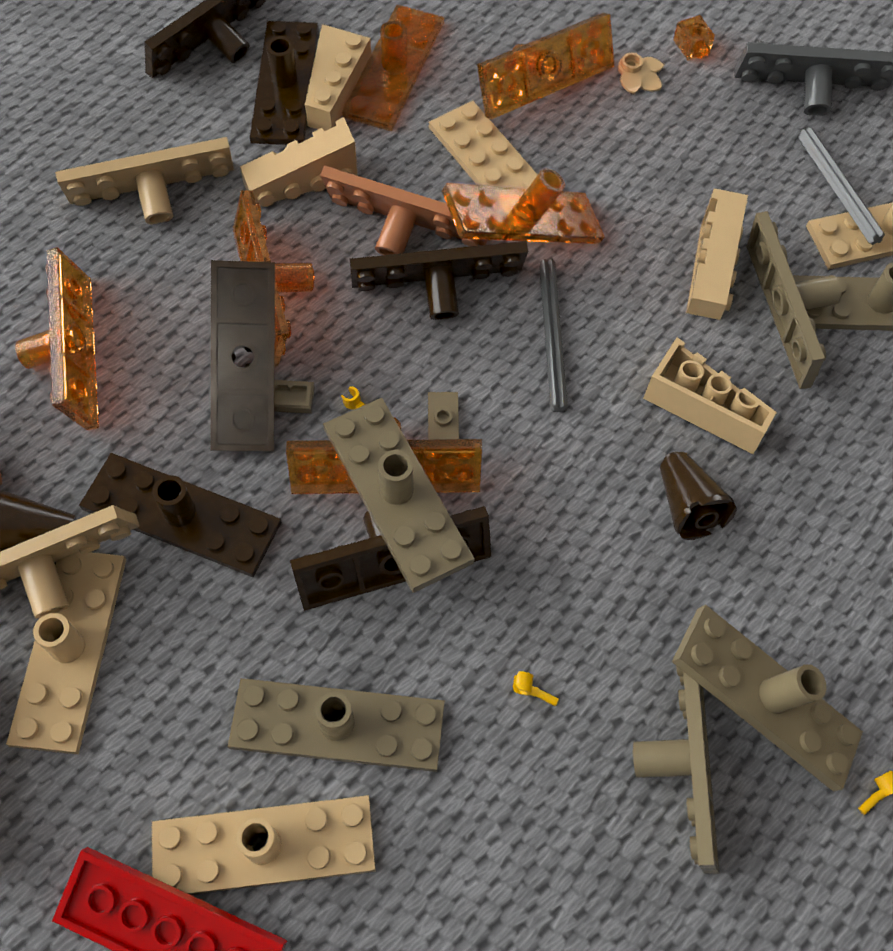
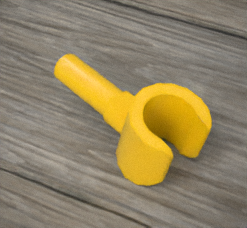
(354, 402)
(523, 685)
(885, 784)

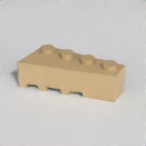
(334, 75)
(300, 165)
(717, 255)
(708, 398)

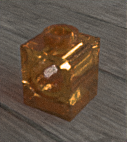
(694, 37)

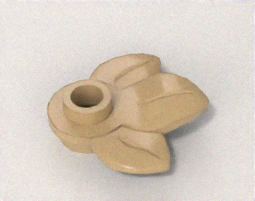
(639, 73)

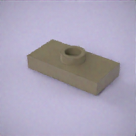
(293, 396)
(443, 415)

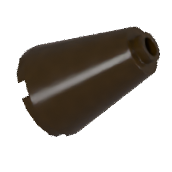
(694, 497)
(26, 519)

